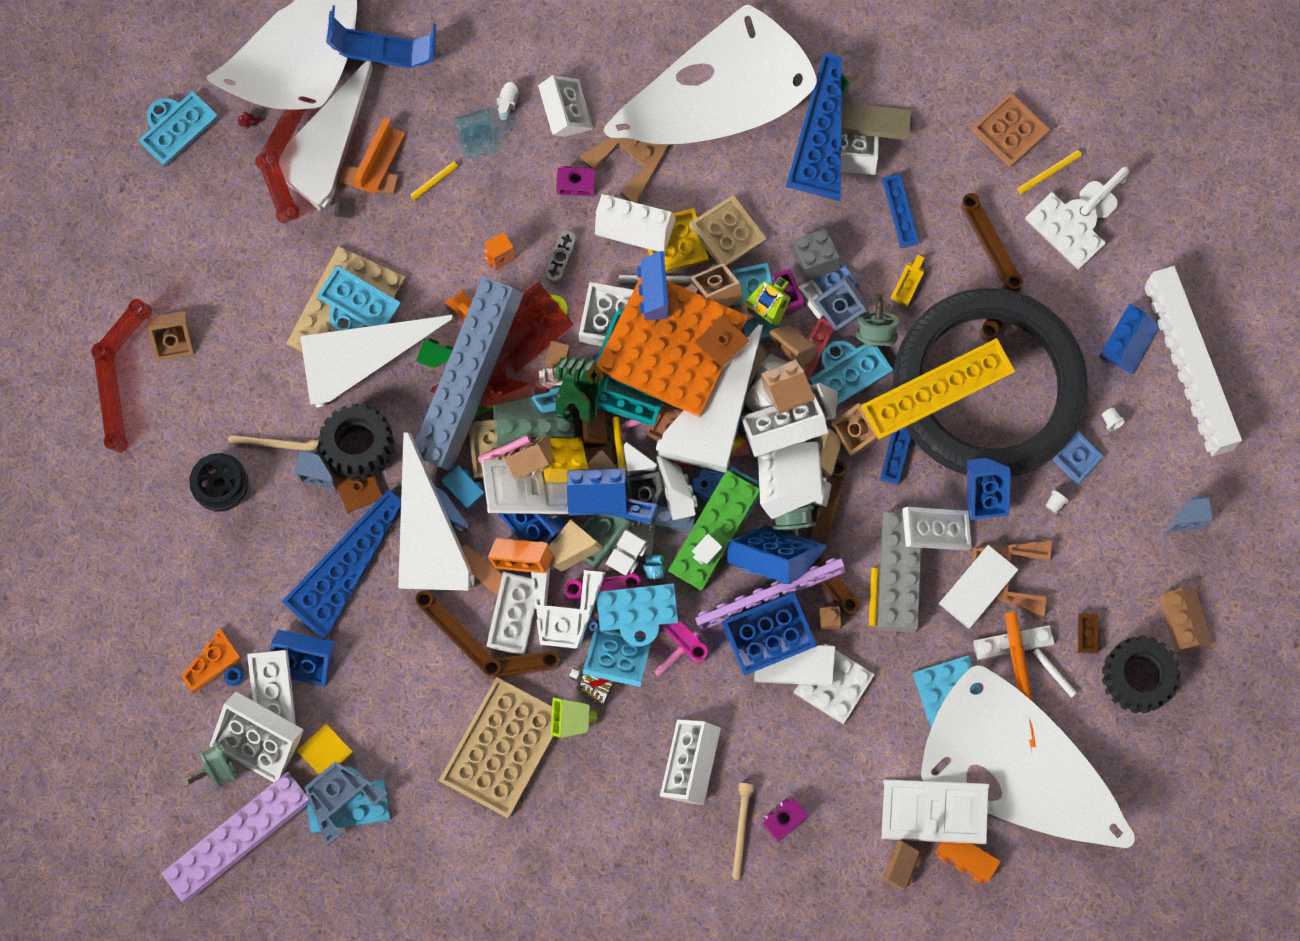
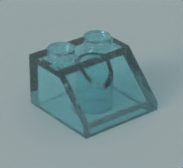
(475, 134)

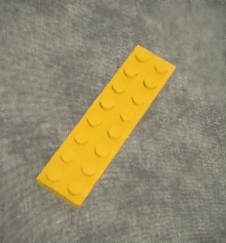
(937, 389)

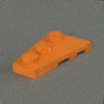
(211, 663)

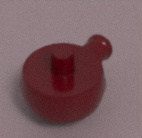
(247, 120)

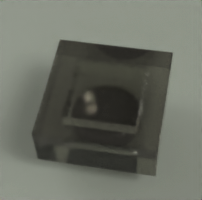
(345, 207)

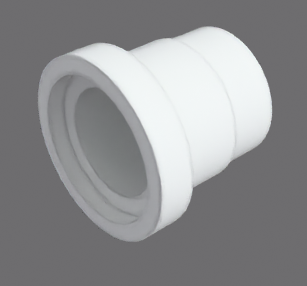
(1112, 419)
(1056, 501)

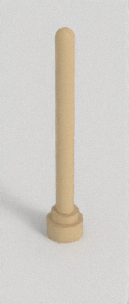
(310, 445)
(745, 792)

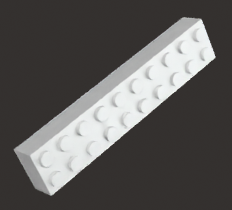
(1192, 361)

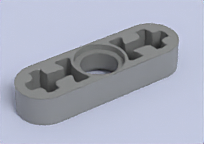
(560, 242)

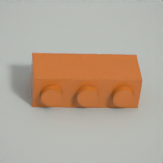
(520, 555)
(968, 859)

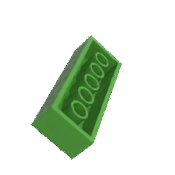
(720, 520)

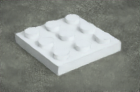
(848, 686)

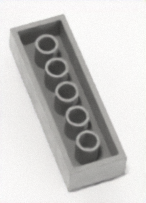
(897, 578)

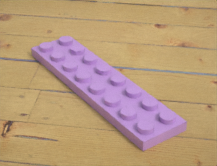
(760, 596)
(235, 837)

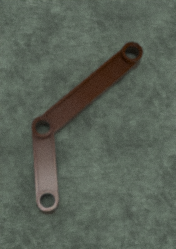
(995, 251)
(834, 586)
(476, 652)

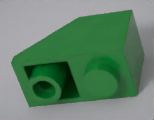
(433, 354)

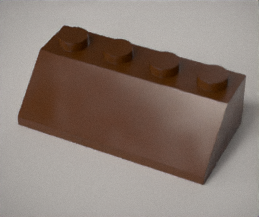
(595, 433)

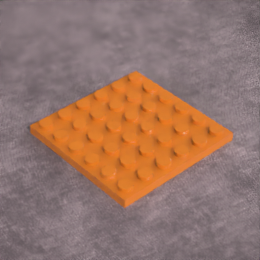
(662, 353)

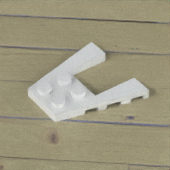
(559, 624)

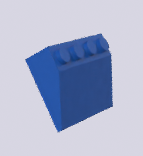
(774, 553)
(768, 634)

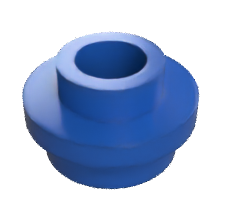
(227, 676)

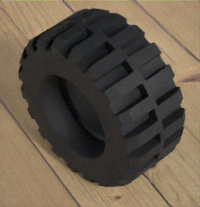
(360, 464)
(1159, 657)

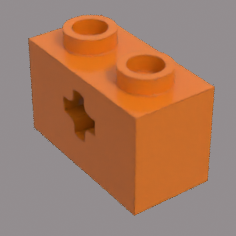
(499, 251)

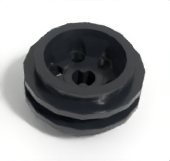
(226, 496)

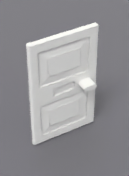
(521, 495)
(935, 811)

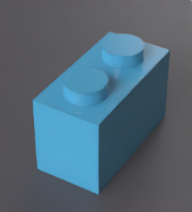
(463, 489)

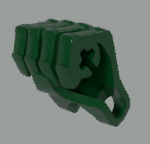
(579, 387)

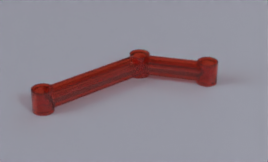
(272, 171)
(107, 375)

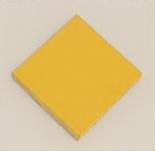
(324, 749)

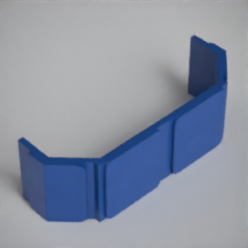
(380, 47)

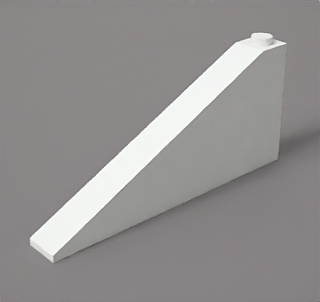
(318, 150)
(347, 357)
(710, 438)
(428, 543)

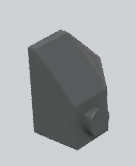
(645, 487)

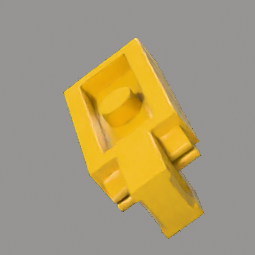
(908, 282)

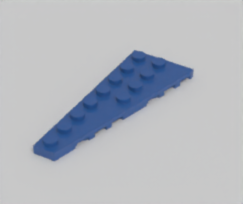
(818, 152)
(331, 582)

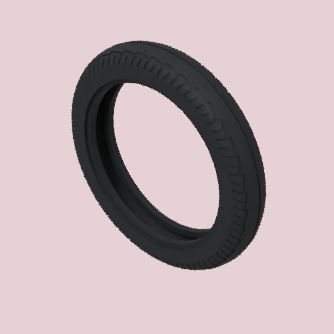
(1046, 329)

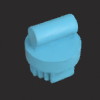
(654, 566)

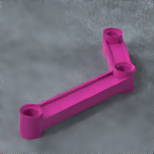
(677, 632)

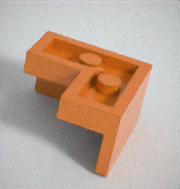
(459, 305)

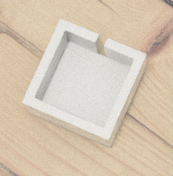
(627, 551)

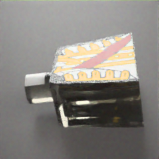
(592, 687)

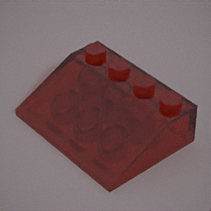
(547, 320)

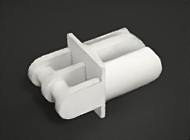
(507, 100)

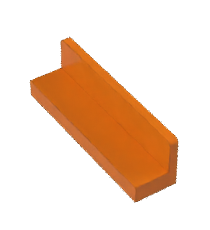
(378, 157)

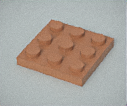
(1010, 130)

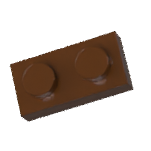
(1087, 633)

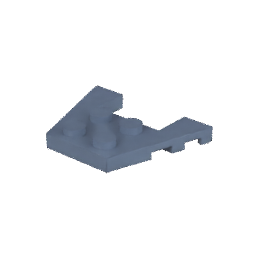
(332, 791)

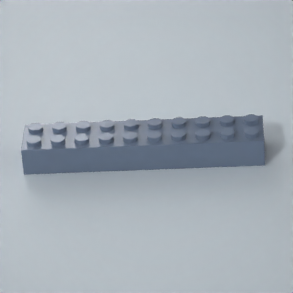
(467, 372)

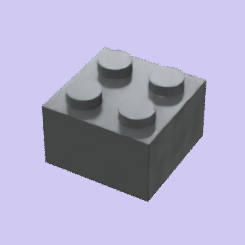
(815, 254)

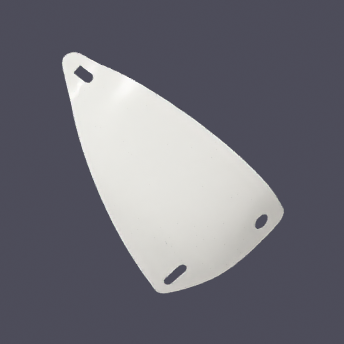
(289, 57)
(746, 90)
(1041, 789)

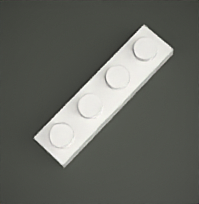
(999, 645)

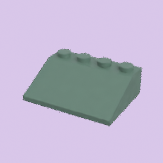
(523, 418)

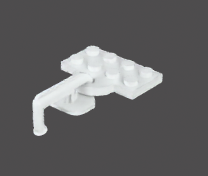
(1072, 224)

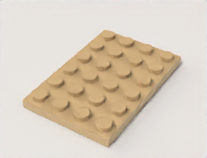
(316, 317)
(500, 748)

